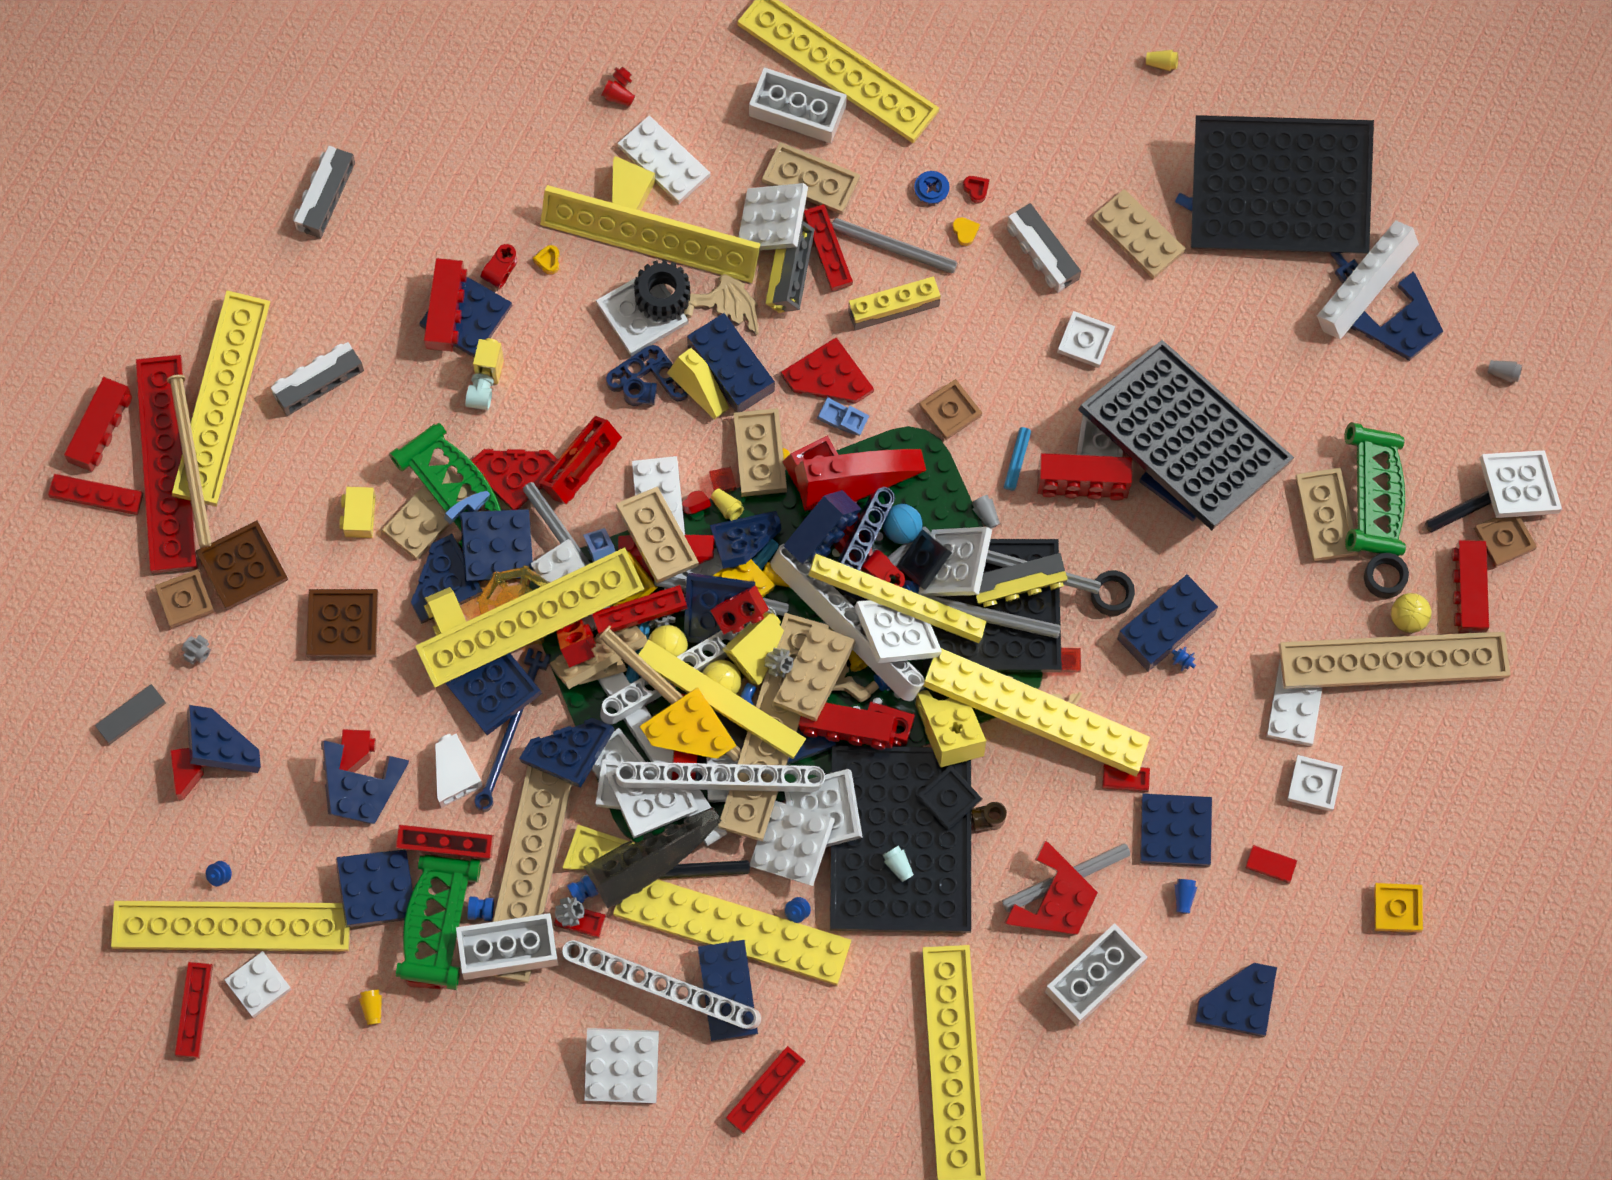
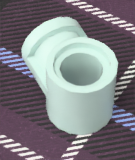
(479, 393)

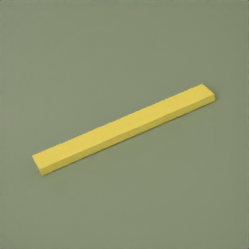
(723, 700)

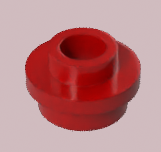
(622, 76)

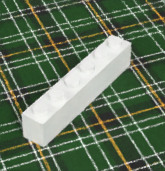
(1367, 279)

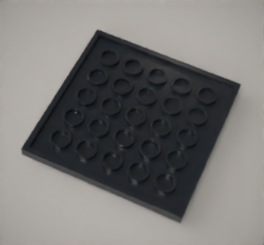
(1005, 647)

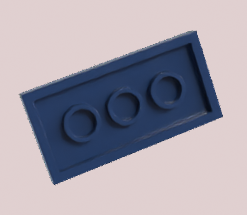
(727, 974)

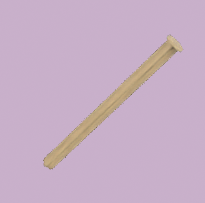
(190, 460)
(649, 674)

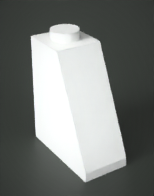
(454, 771)

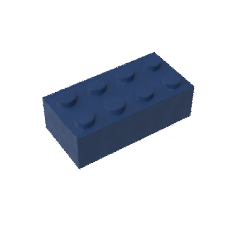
(732, 363)
(1167, 622)

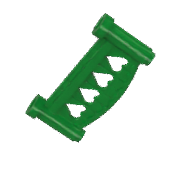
(418, 455)
(1368, 535)
(437, 967)

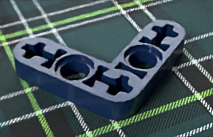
(653, 366)

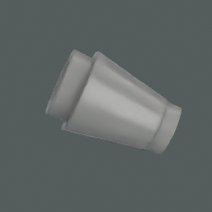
(1505, 370)
(986, 511)

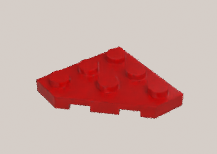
(828, 374)
(512, 470)

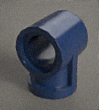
(647, 392)

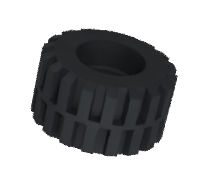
(662, 307)

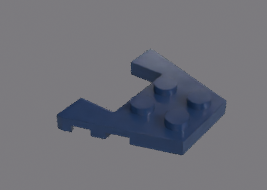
(1410, 328)
(355, 794)

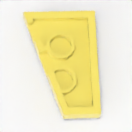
(588, 846)

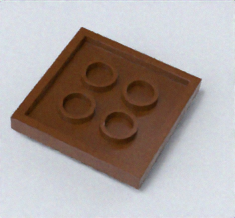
(242, 565)
(342, 623)

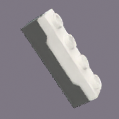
(324, 191)
(1043, 248)
(317, 378)

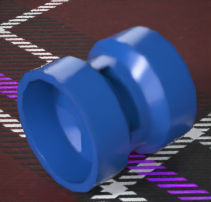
(582, 889)
(480, 908)

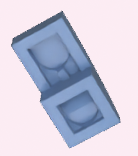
(843, 418)
(471, 503)

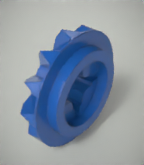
(931, 178)

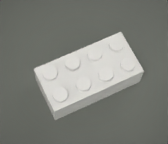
(797, 105)
(507, 946)
(1096, 974)

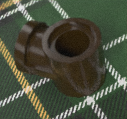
(981, 819)

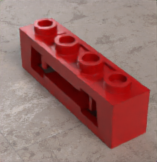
(580, 460)

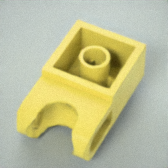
(950, 729)

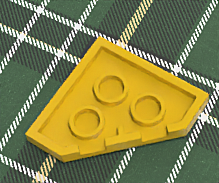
(689, 727)

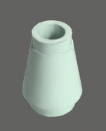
(898, 863)

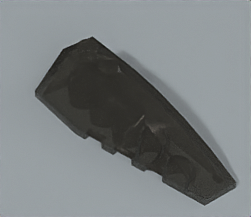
(639, 864)

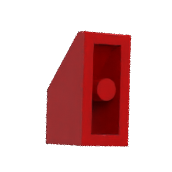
(357, 749)
(185, 774)

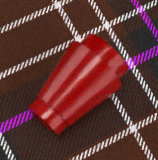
(617, 93)

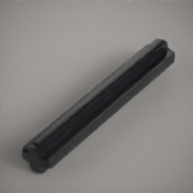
(1458, 512)
(708, 869)

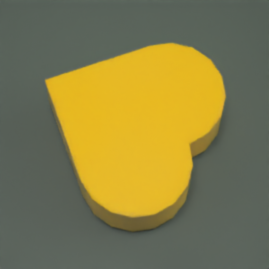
(965, 230)
(548, 259)

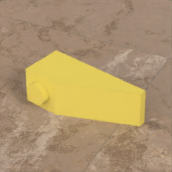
(698, 381)

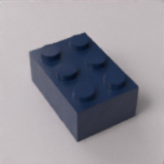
(823, 527)

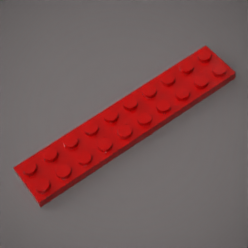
(168, 517)

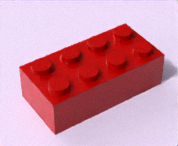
(1084, 476)

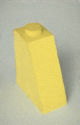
(631, 184)
(752, 646)

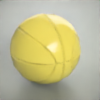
(1411, 613)
(670, 639)
(725, 674)

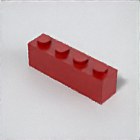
(444, 305)
(98, 424)
(1471, 587)
(852, 725)
(445, 841)

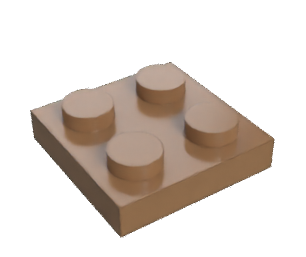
(950, 409)
(1505, 539)
(184, 598)

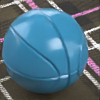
(902, 524)

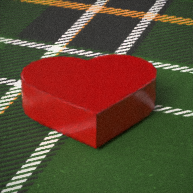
(976, 188)
(696, 502)

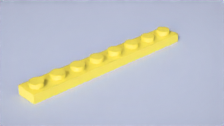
(897, 598)

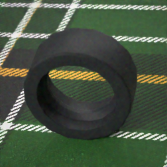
(1393, 560)
(1124, 580)

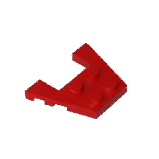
(1065, 901)

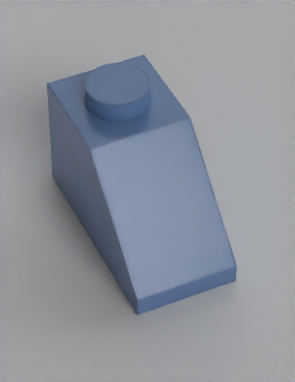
(599, 544)

